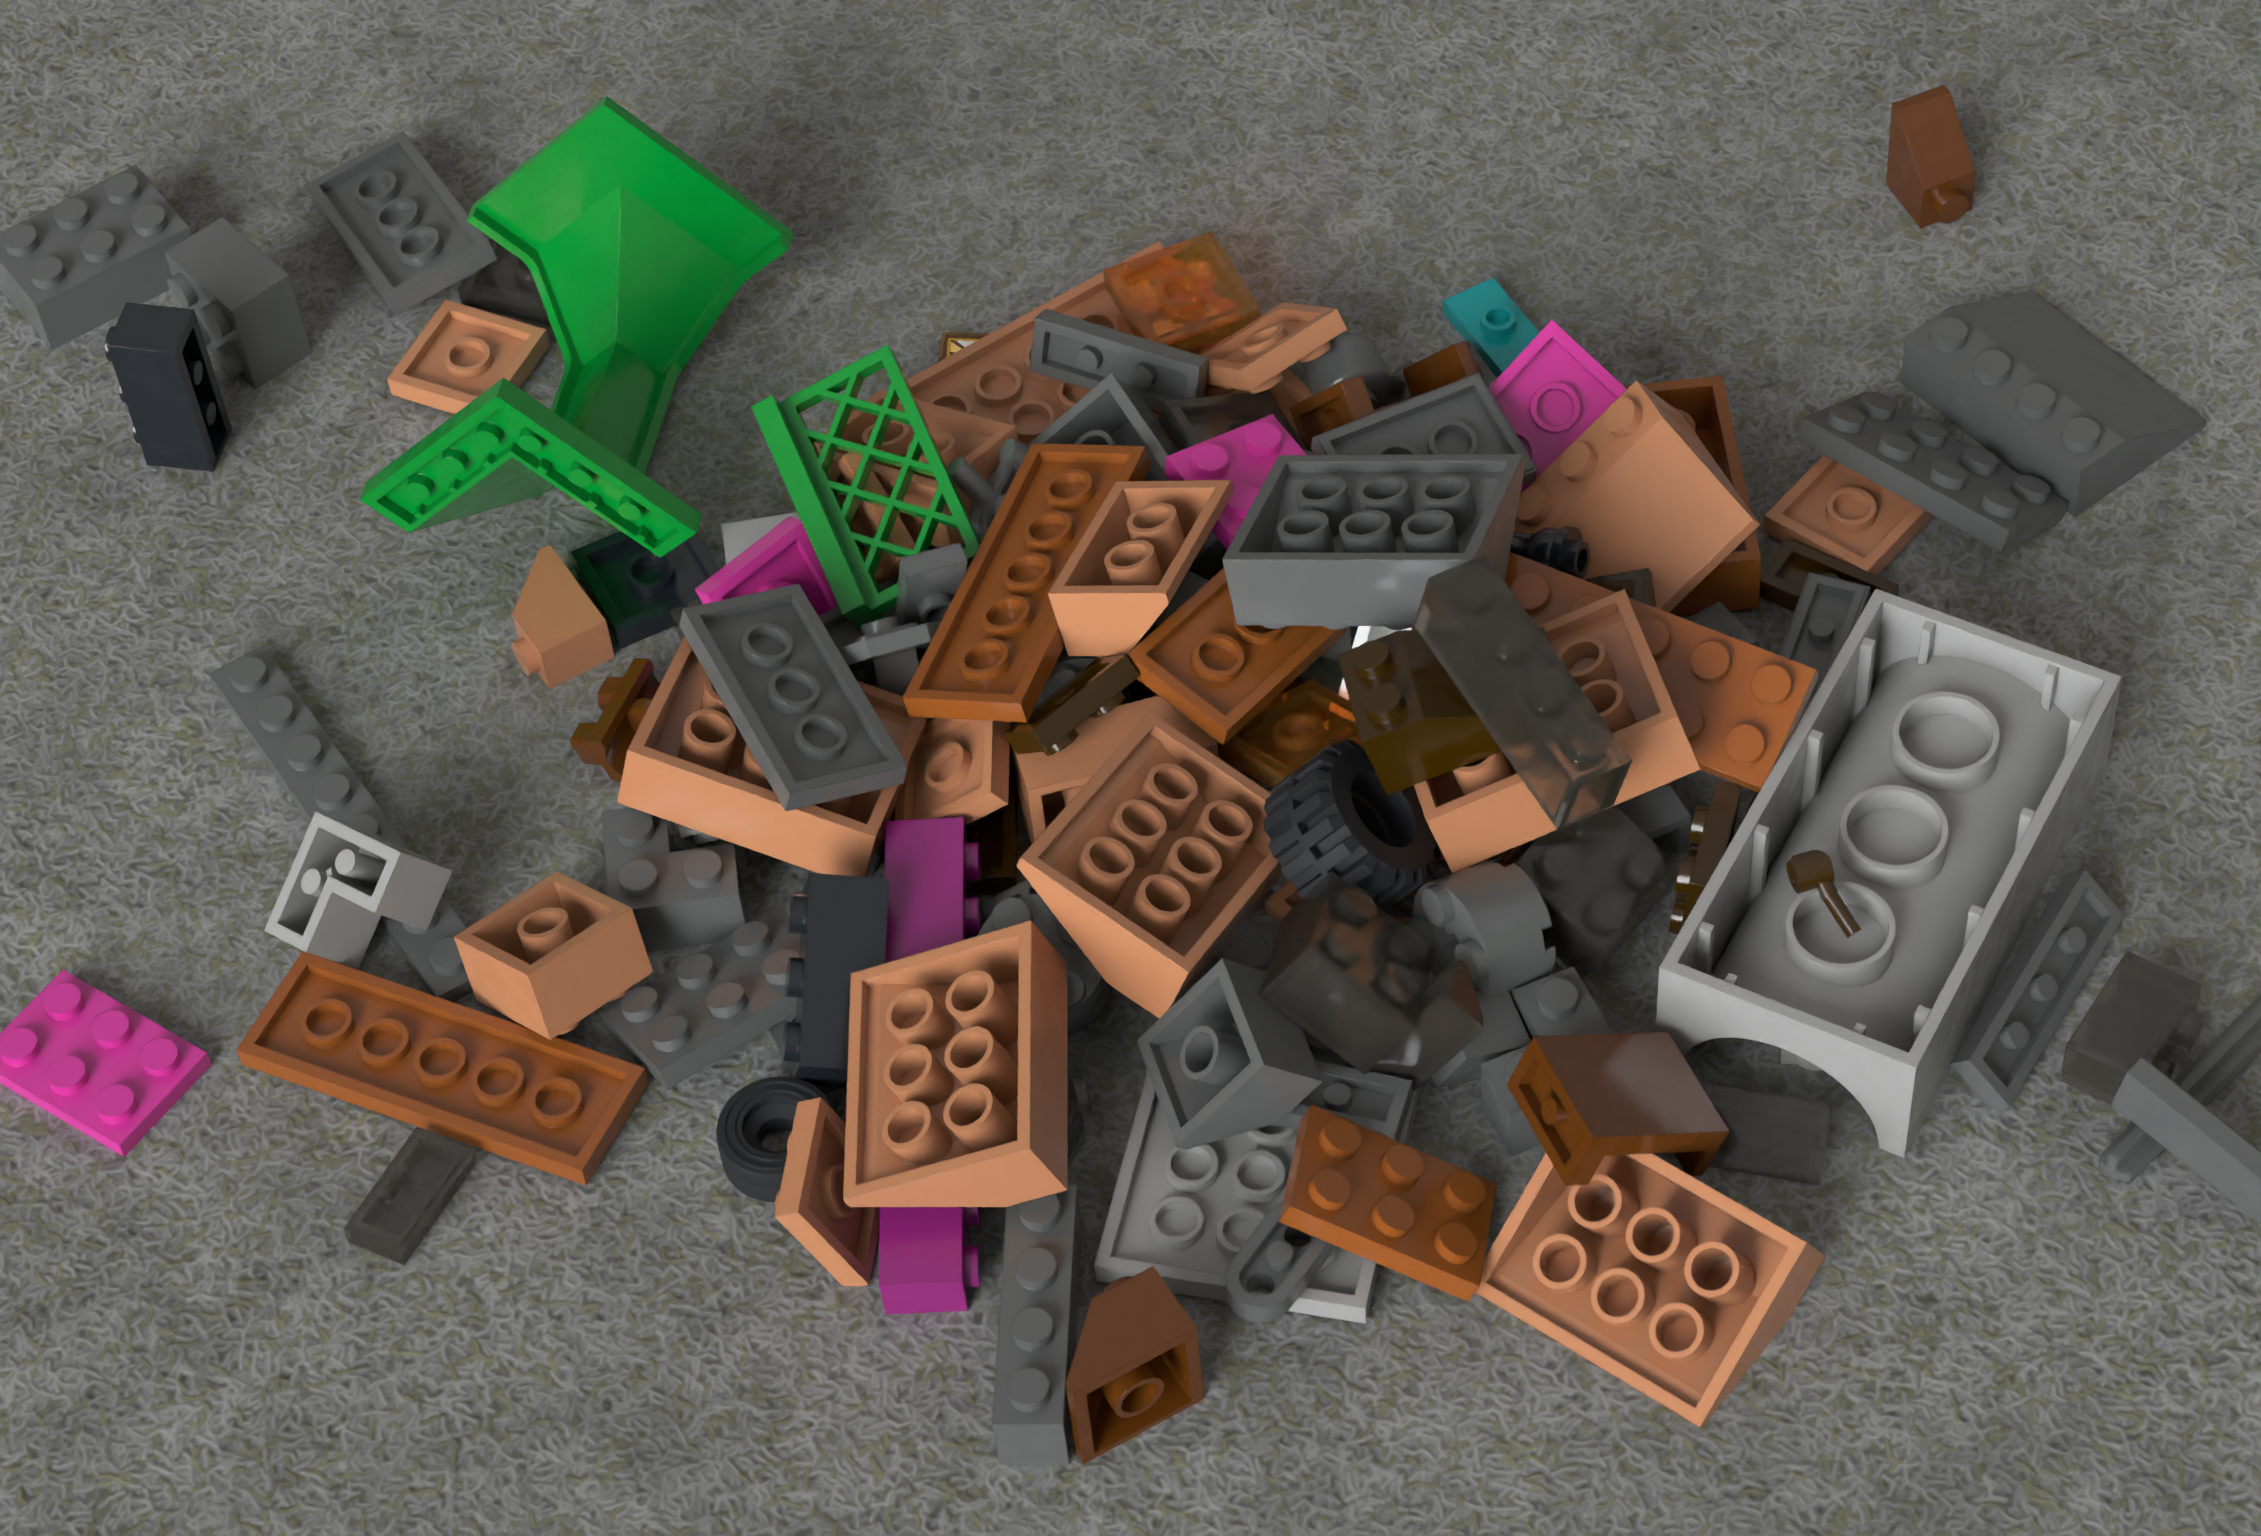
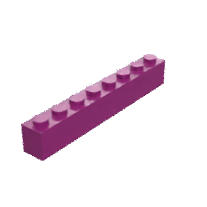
(929, 872)

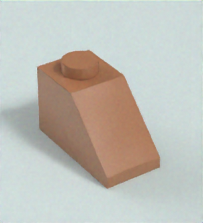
(557, 624)

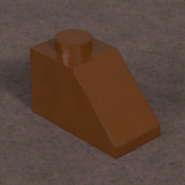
(1929, 158)

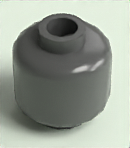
(1348, 358)

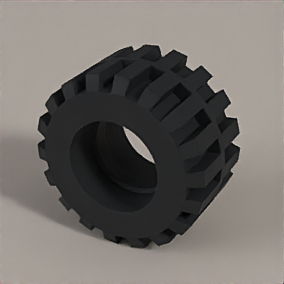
(1343, 822)

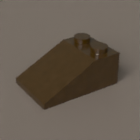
(1411, 711)

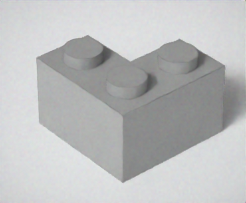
(345, 884)

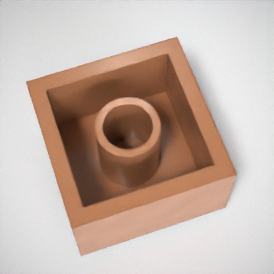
(554, 955)

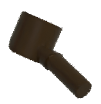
(1813, 871)

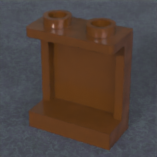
(1351, 401)
(1614, 1098)

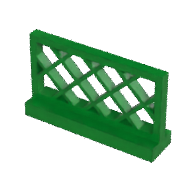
(816, 495)

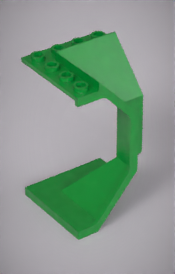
(633, 270)

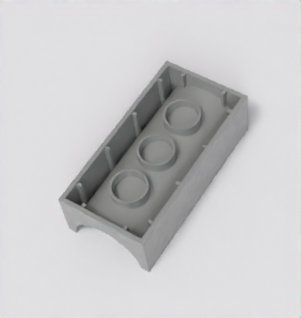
(1944, 793)

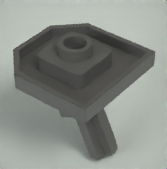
(889, 652)

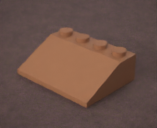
(1642, 497)
(701, 774)
(1487, 804)
(1155, 863)
(959, 1075)
(1649, 1277)

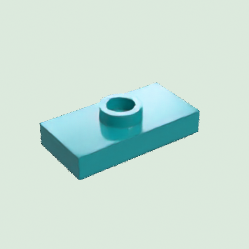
(1490, 323)

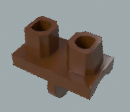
(623, 708)

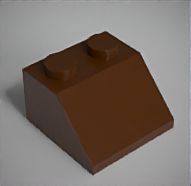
(1131, 1364)

